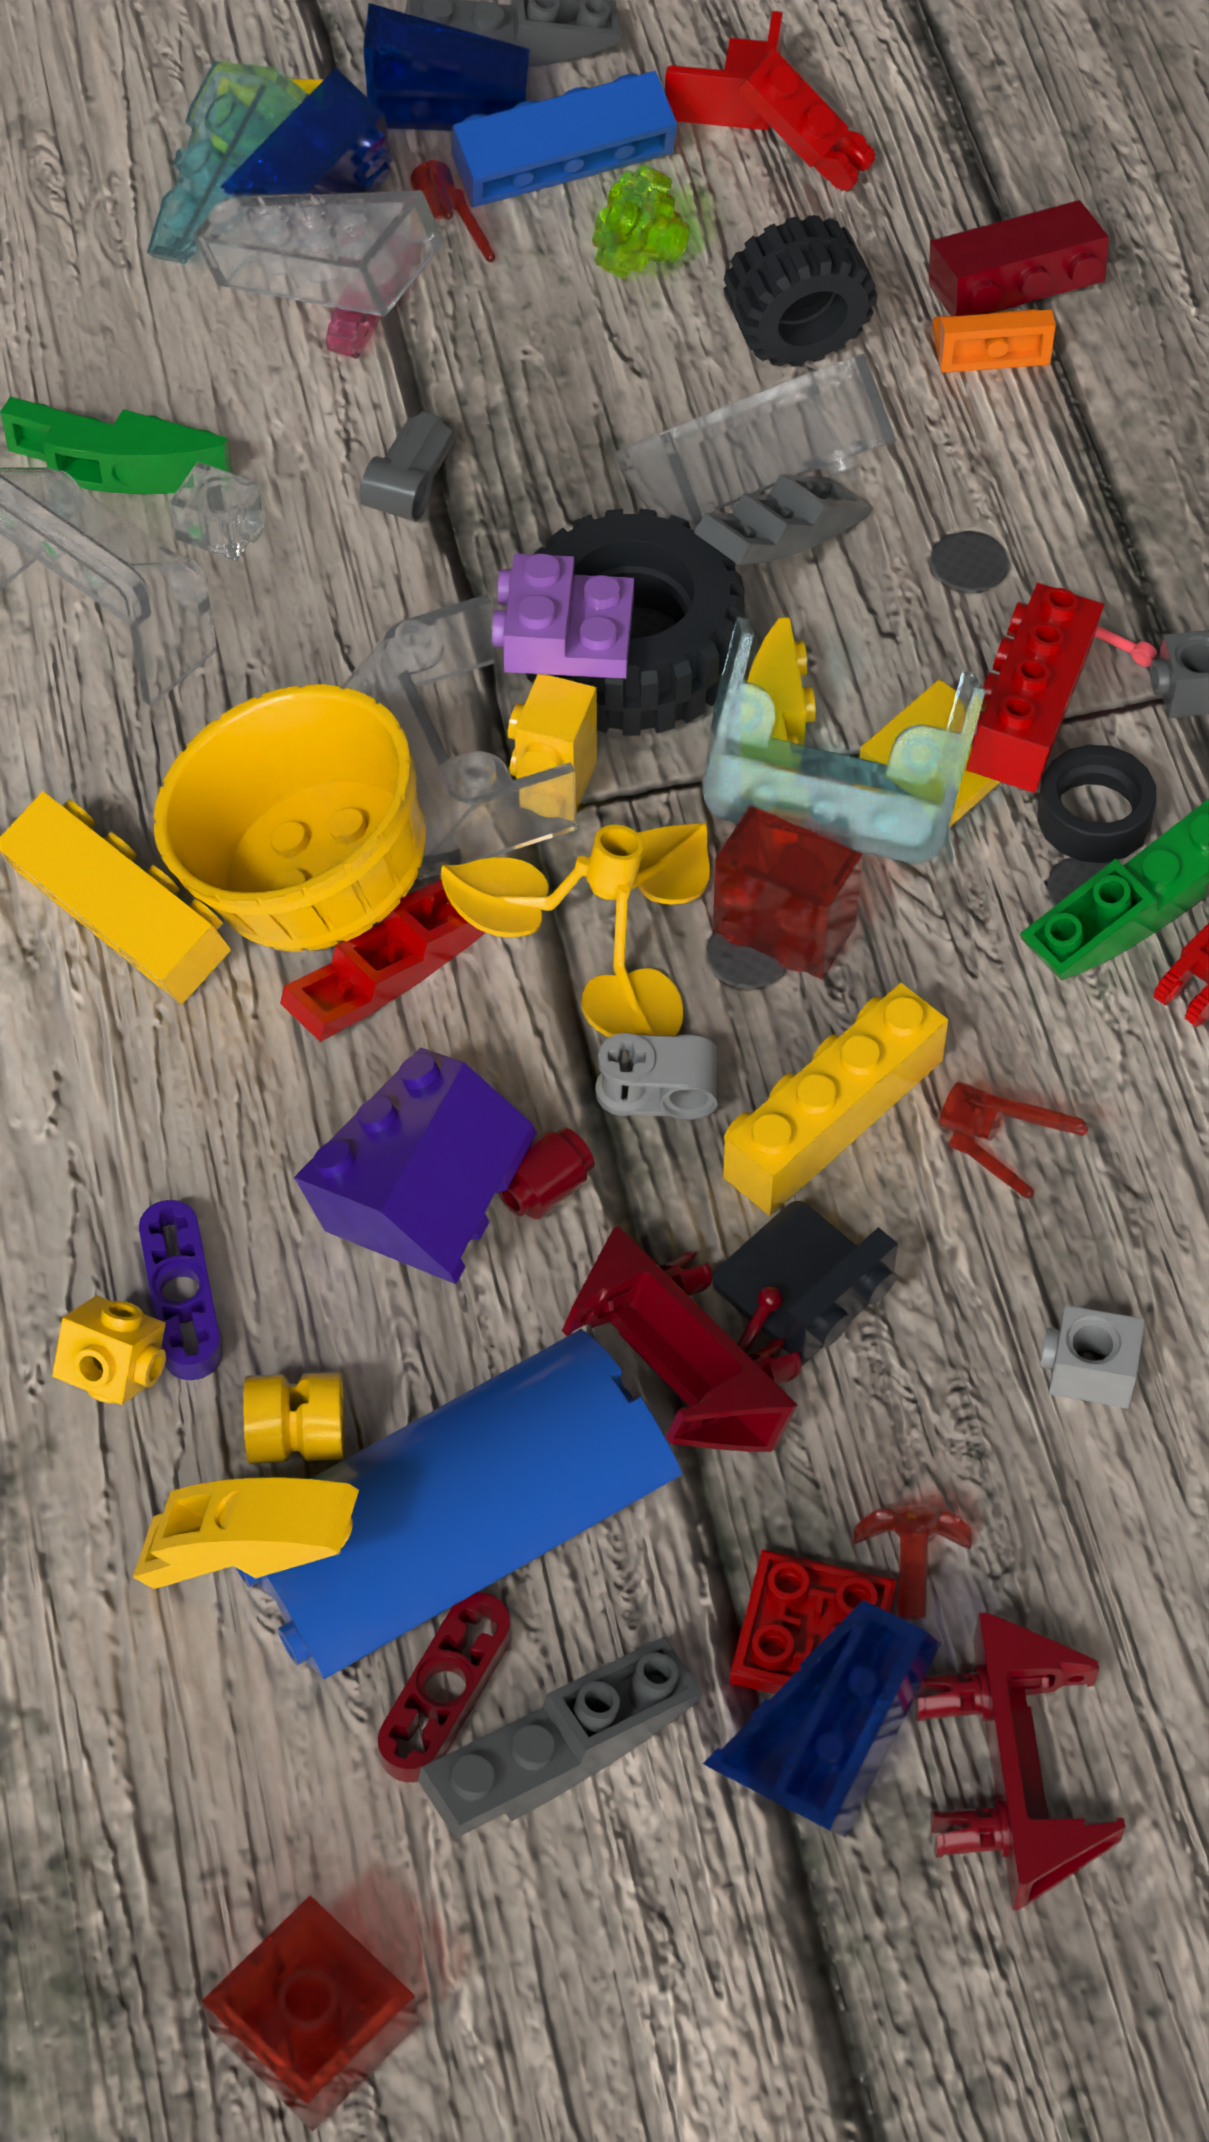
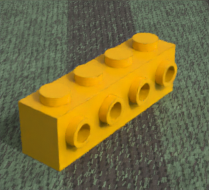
(113, 896)
(833, 1098)

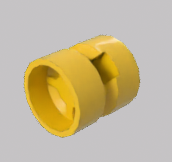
(294, 1417)

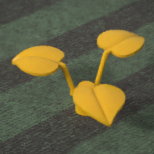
(665, 863)

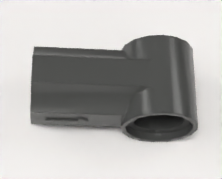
(404, 477)

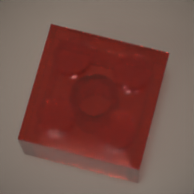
(786, 892)
(311, 2012)

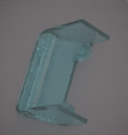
(859, 803)

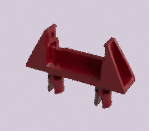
(729, 1393)
(1007, 1669)

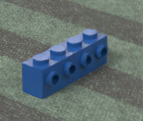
(563, 138)

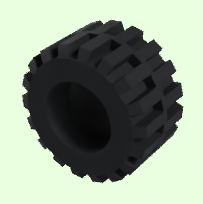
(800, 290)

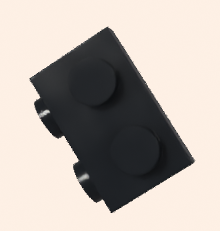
(818, 1271)

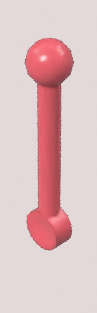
(1141, 653)

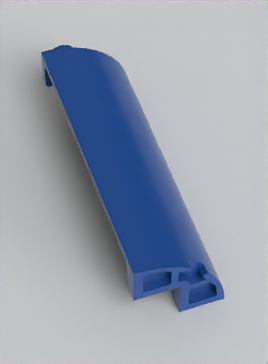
(471, 1500)

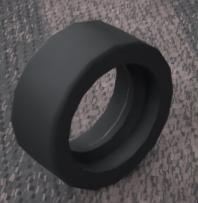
(1102, 767)

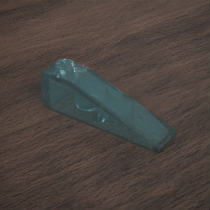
(229, 121)

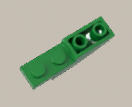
(129, 457)
(1126, 900)

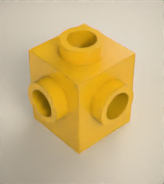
(110, 1350)

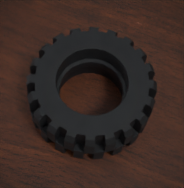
(672, 573)

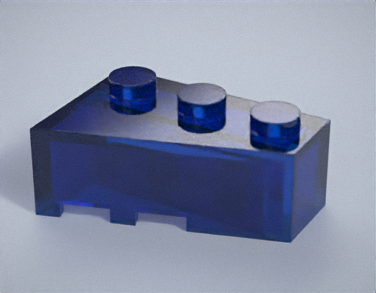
(438, 74)
(833, 1720)

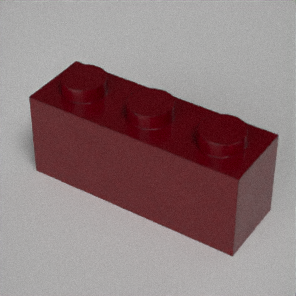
(1018, 260)

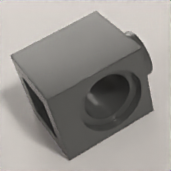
(1183, 673)

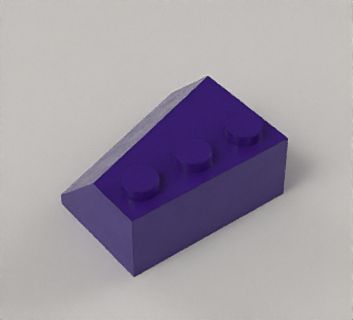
(419, 1165)

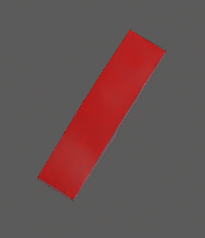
(380, 963)

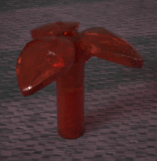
(913, 1527)

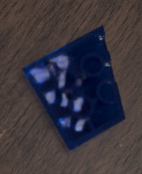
(323, 147)

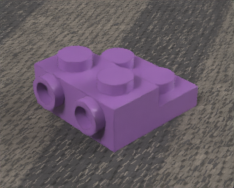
(562, 619)

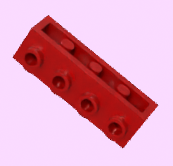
(1033, 686)

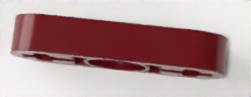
(451, 1635)

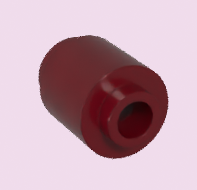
(548, 1173)

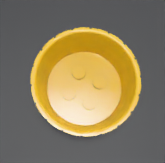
(295, 816)

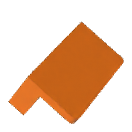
(994, 340)

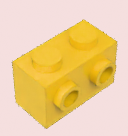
(555, 729)

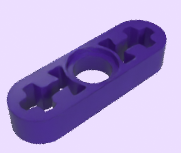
(189, 1264)

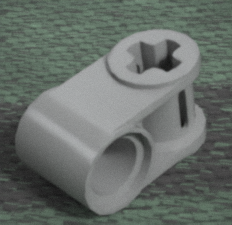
(662, 1076)

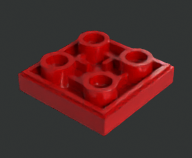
(793, 1611)

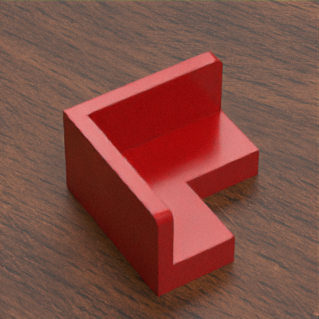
(713, 94)

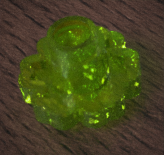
(639, 224)

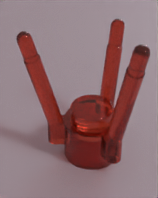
(442, 197)
(979, 1114)

